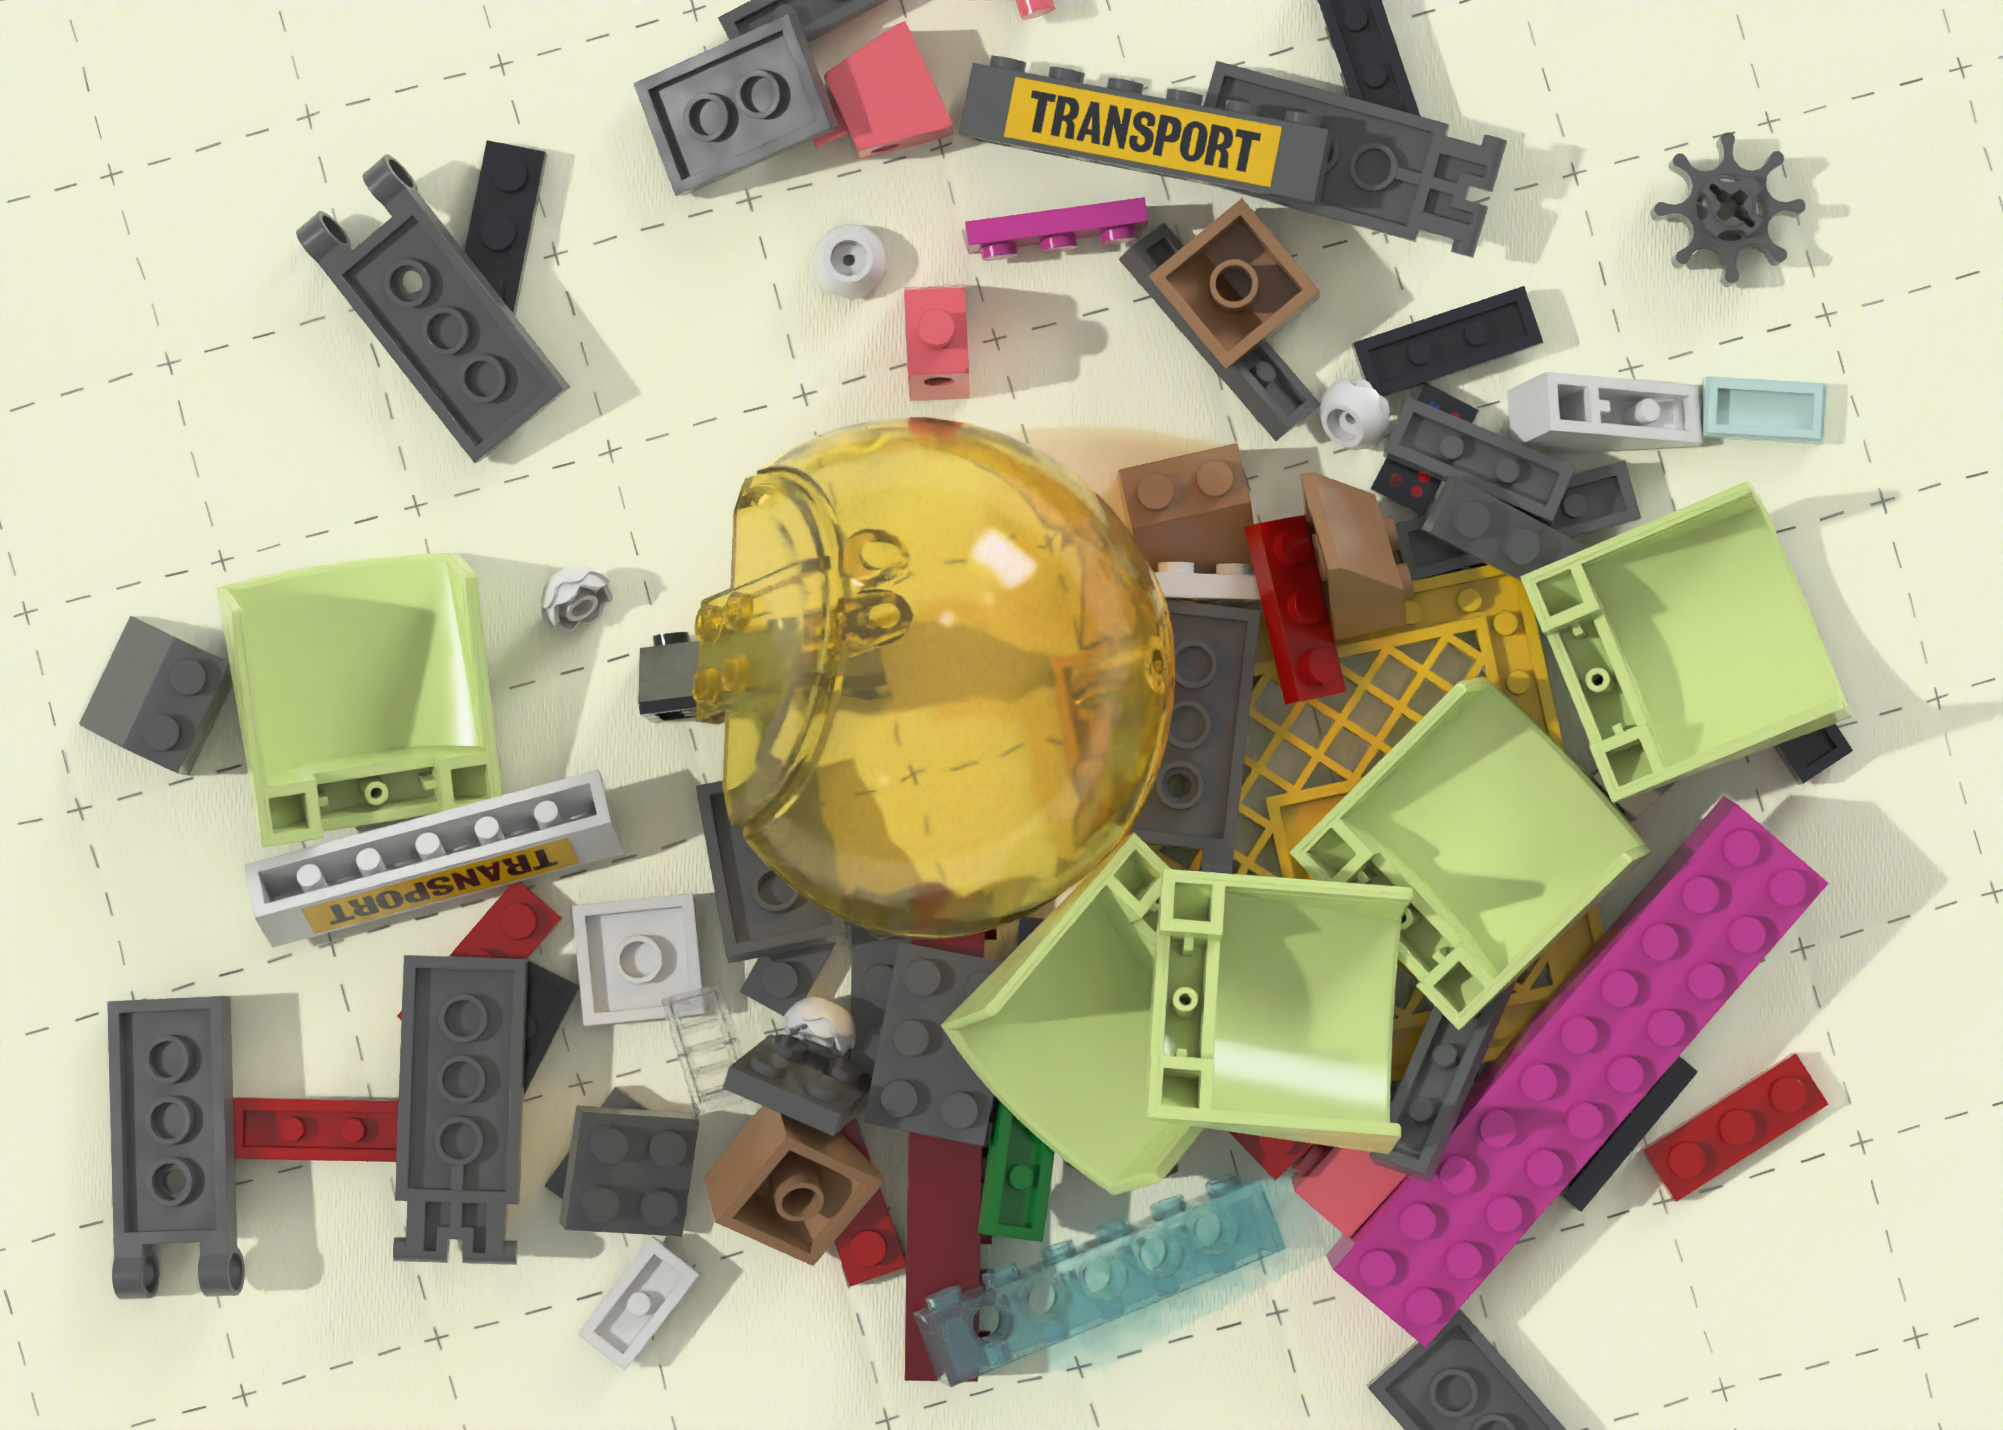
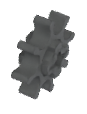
(1708, 192)

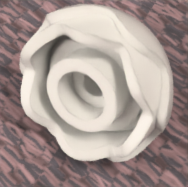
(852, 280)
(1354, 414)
(574, 598)
(821, 1025)

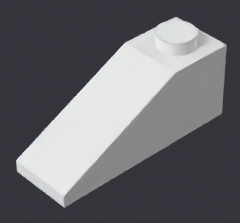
(1602, 413)

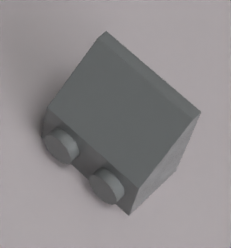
(158, 696)

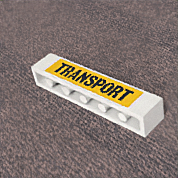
(433, 858)

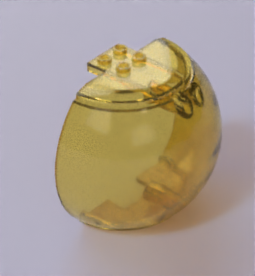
(933, 675)

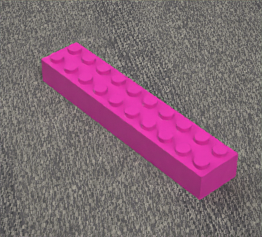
(1580, 1068)

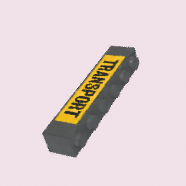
(1147, 132)

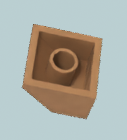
(1235, 284)
(1189, 508)
(1355, 557)
(790, 1185)

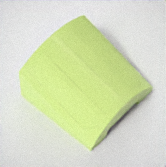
(1686, 643)
(361, 693)
(1488, 833)
(1275, 1007)
(1069, 1027)

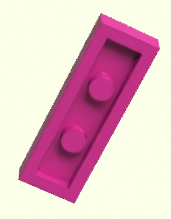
(1056, 228)

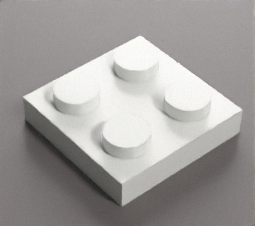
(636, 956)

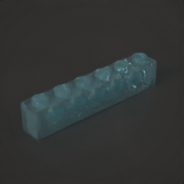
(1245, 1236)

